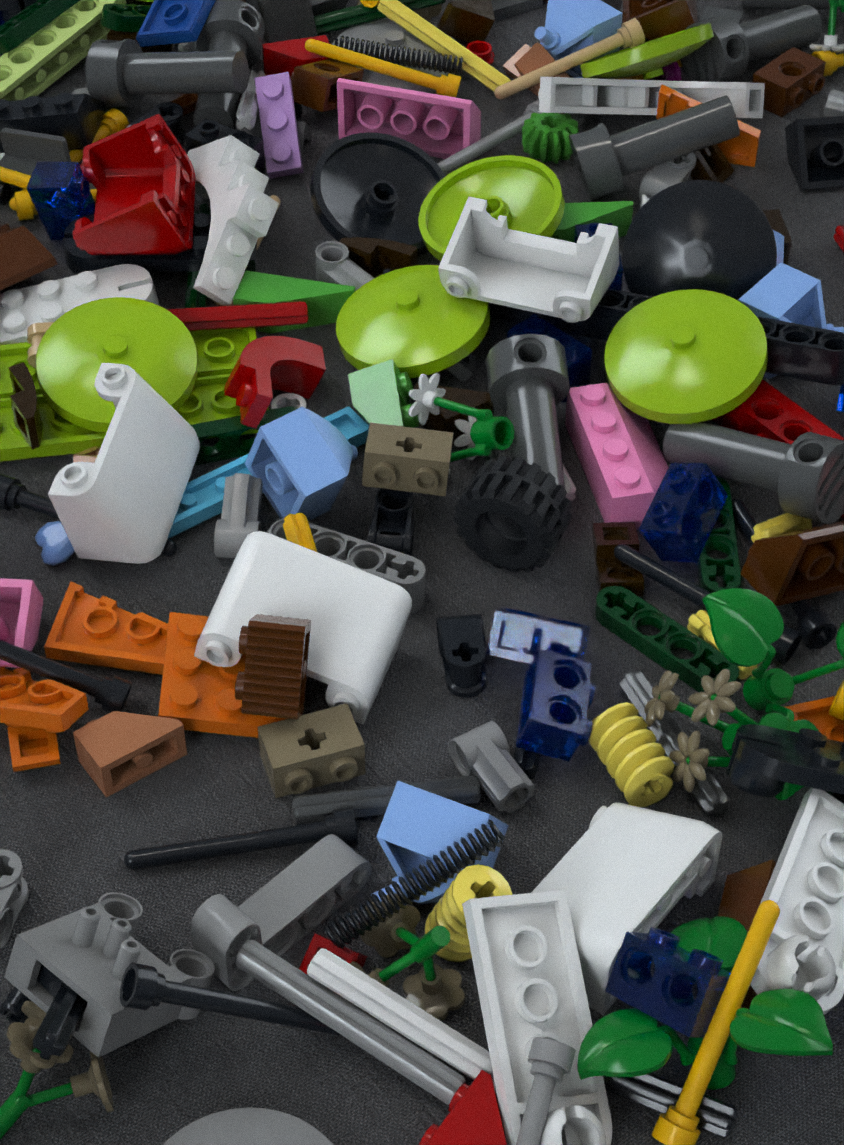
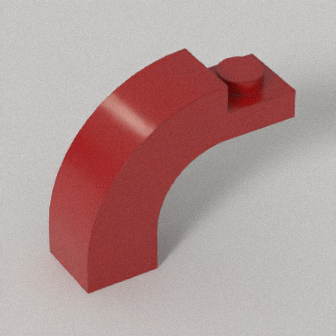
(273, 365)

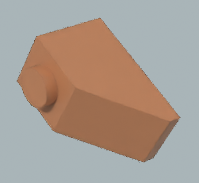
(128, 748)

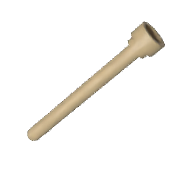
(628, 35)

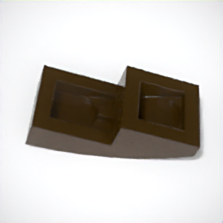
(380, 254)
(25, 405)
(608, 568)

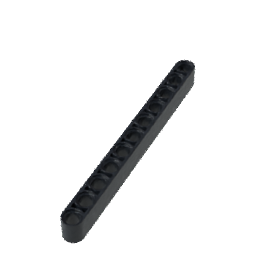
(792, 348)

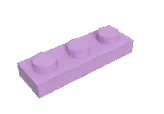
(278, 125)

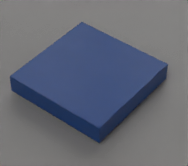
(174, 22)

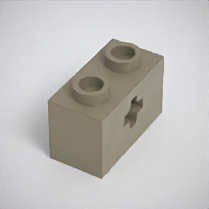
(407, 459)
(312, 750)

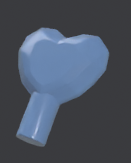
(55, 543)

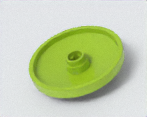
(648, 57)
(511, 185)
(410, 320)
(118, 333)
(686, 356)

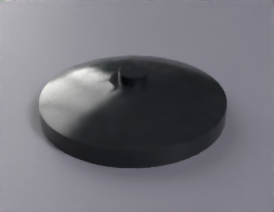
(373, 188)
(699, 240)

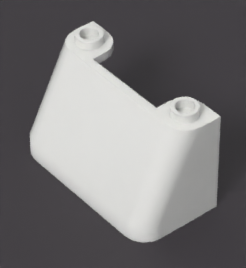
(528, 269)
(133, 490)
(351, 612)
(628, 879)

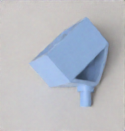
(575, 25)
(788, 297)
(301, 463)
(422, 825)

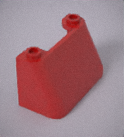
(141, 193)

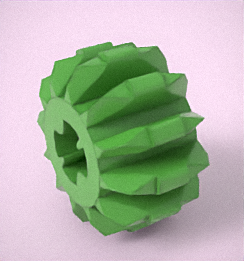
(547, 136)

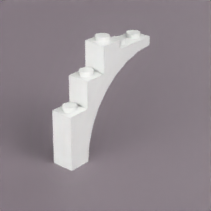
(641, 96)
(238, 213)

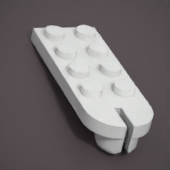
(55, 297)
(809, 889)
(532, 989)

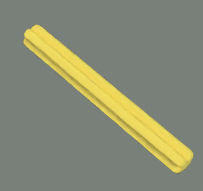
(442, 43)

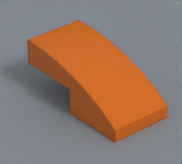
(32, 748)

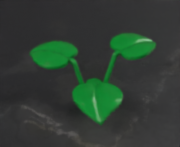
(743, 630)
(777, 1022)

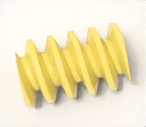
(632, 755)
(470, 883)

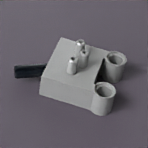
(77, 971)

